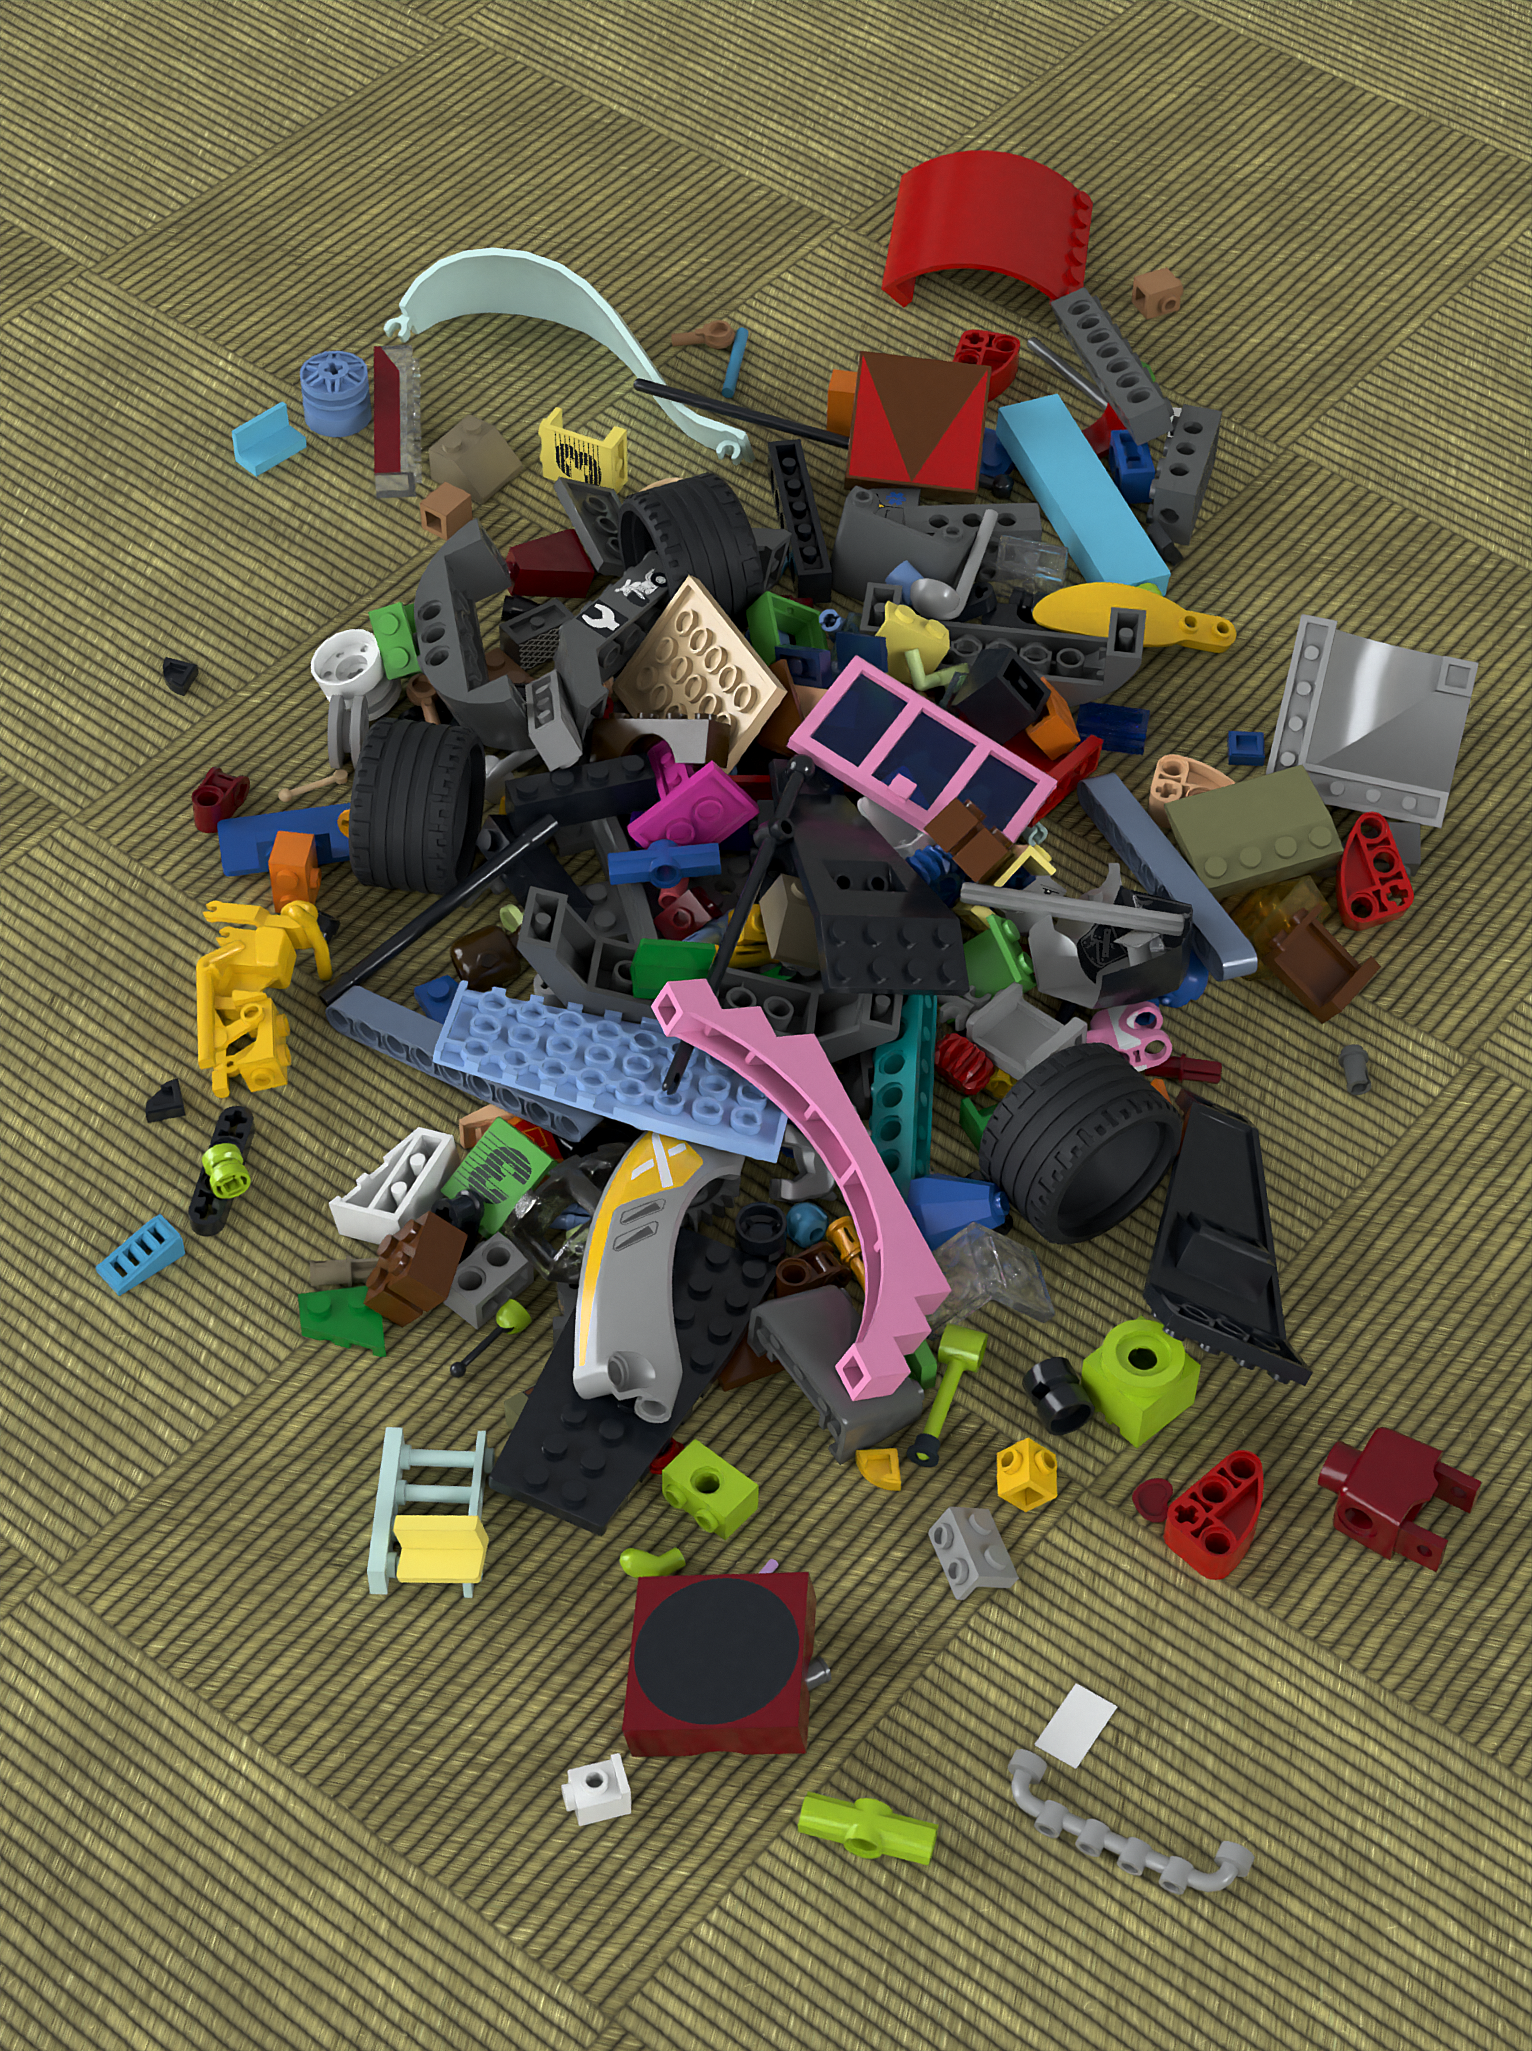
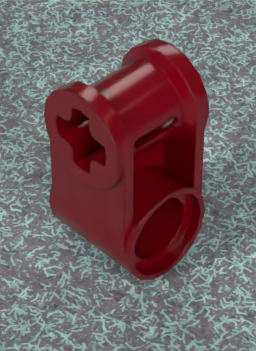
(218, 798)

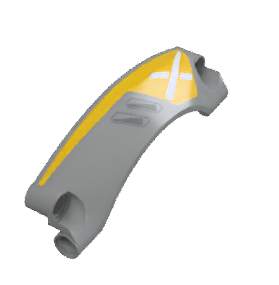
(625, 1283)

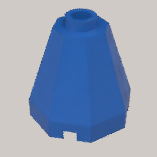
(951, 1203)

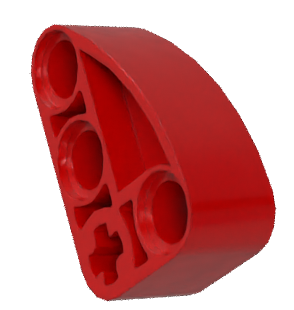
(992, 350)
(1362, 884)
(1229, 1526)

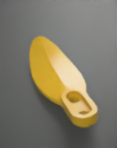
(1087, 611)

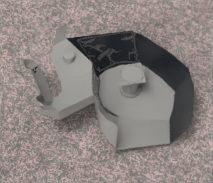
(1085, 958)

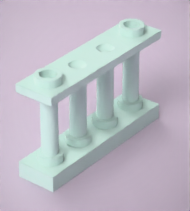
(395, 1492)

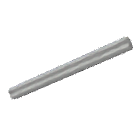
(1072, 908)

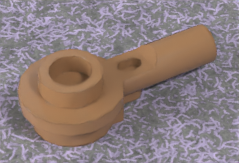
(716, 335)
(423, 694)

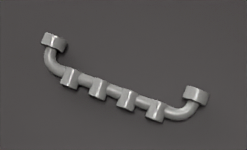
(1134, 1853)

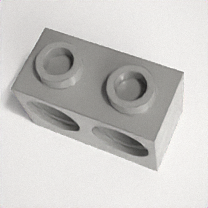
(493, 1275)

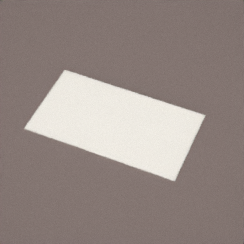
(1075, 1726)

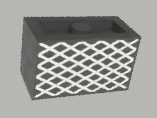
(534, 634)

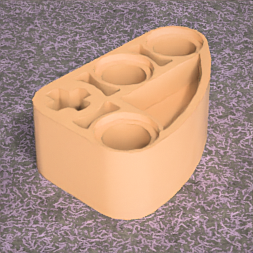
(1180, 778)

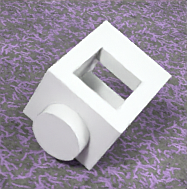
(598, 1791)

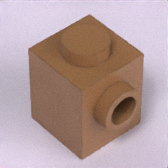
(1157, 293)
(446, 510)

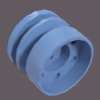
(335, 393)

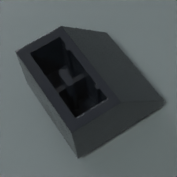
(1000, 695)

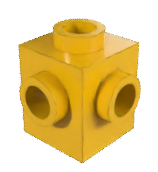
(1026, 1474)

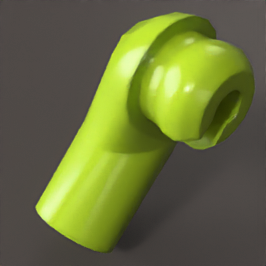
(643, 1564)

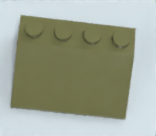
(1255, 832)

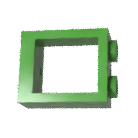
(771, 614)

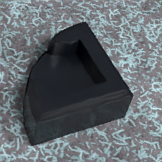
(179, 675)
(166, 1103)

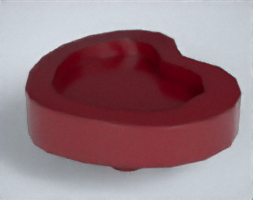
(1151, 1499)

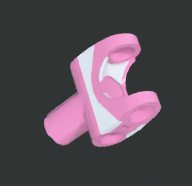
(1118, 1028)

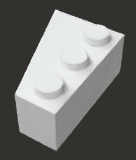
(399, 1188)

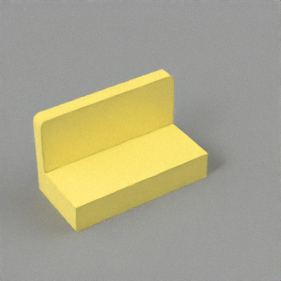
(440, 1548)

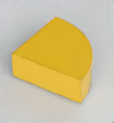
(880, 1467)

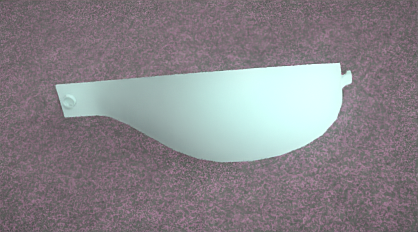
(544, 289)

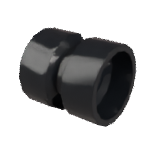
(762, 1232)
(1058, 1396)

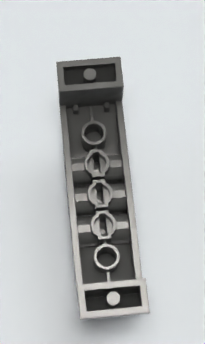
(451, 639)
(1074, 664)

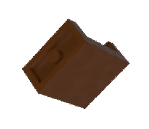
(1316, 965)

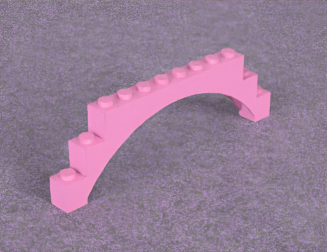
(797, 1076)

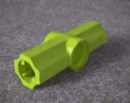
(868, 1828)

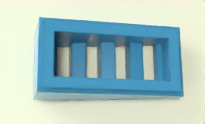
(134, 1247)

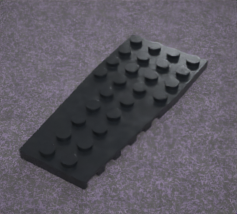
(589, 1454)

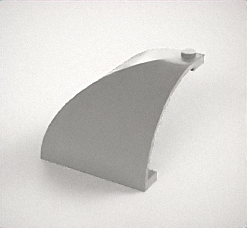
(1372, 722)

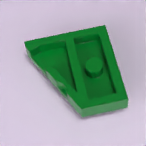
(342, 1319)

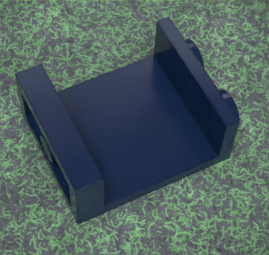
(814, 666)

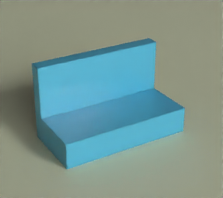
(266, 440)

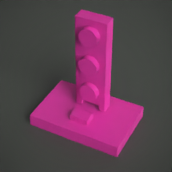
(692, 806)

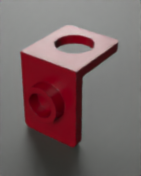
(687, 915)

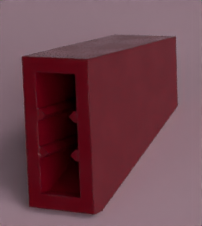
(550, 567)

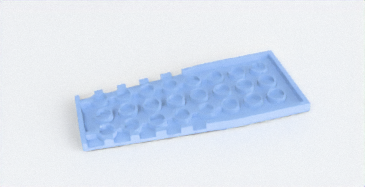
(607, 1070)

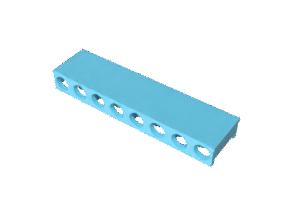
(1078, 494)

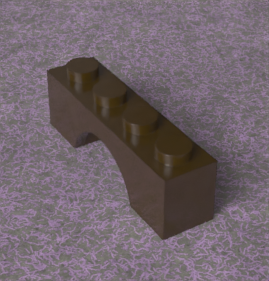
(692, 740)

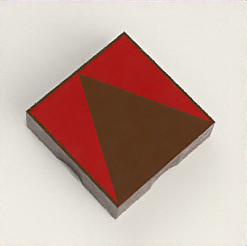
(918, 426)

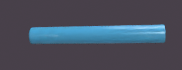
(735, 362)

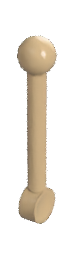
(340, 777)

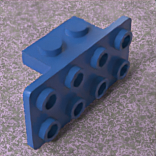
(250, 839)

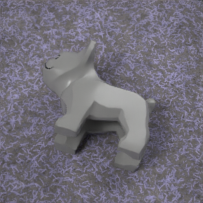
(813, 1178)

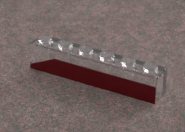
(395, 421)

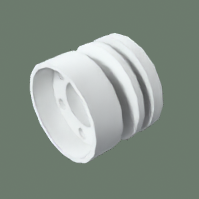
(353, 666)

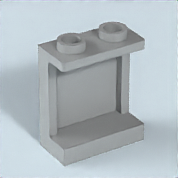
(1019, 1034)

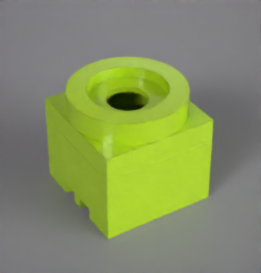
(1140, 1379)

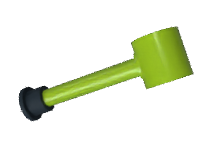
(961, 1351)

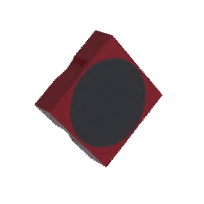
(720, 1664)

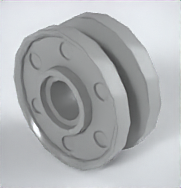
(346, 729)

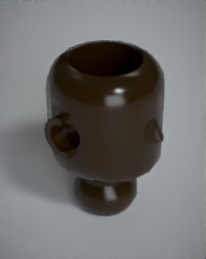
(487, 957)

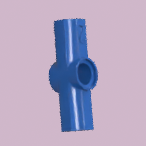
(664, 863)

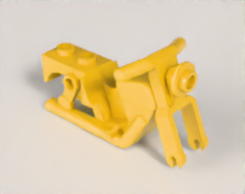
(232, 988)

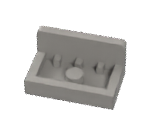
(971, 1551)

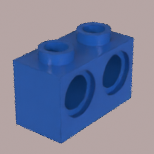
(1130, 467)

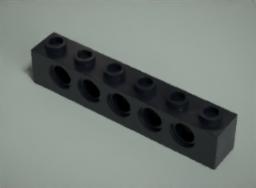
(799, 515)

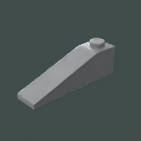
(552, 722)

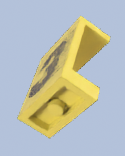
(582, 457)

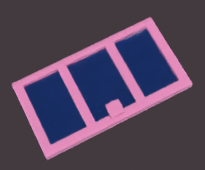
(916, 754)

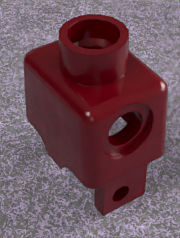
(1387, 1488)

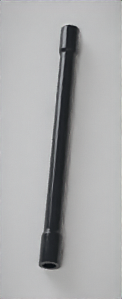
(529, 840)

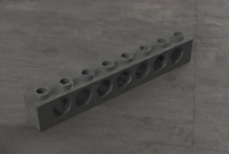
(1113, 366)

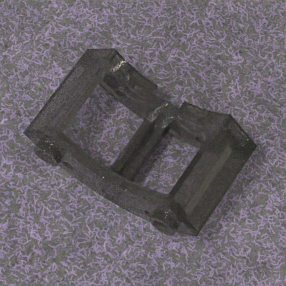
(534, 1213)

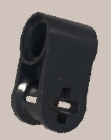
(464, 1213)

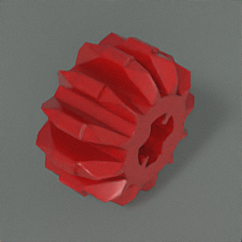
(962, 1064)

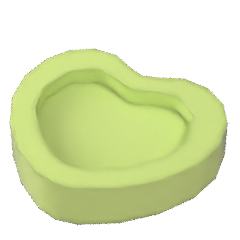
(511, 917)

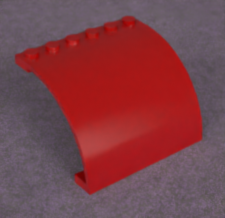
(990, 216)

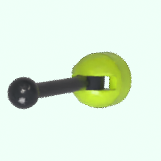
(510, 1320)

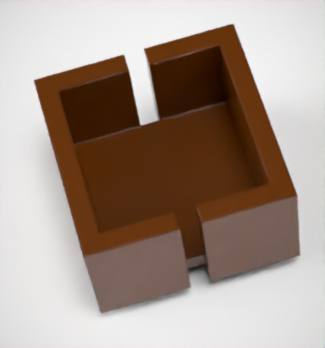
(974, 846)
(415, 1268)

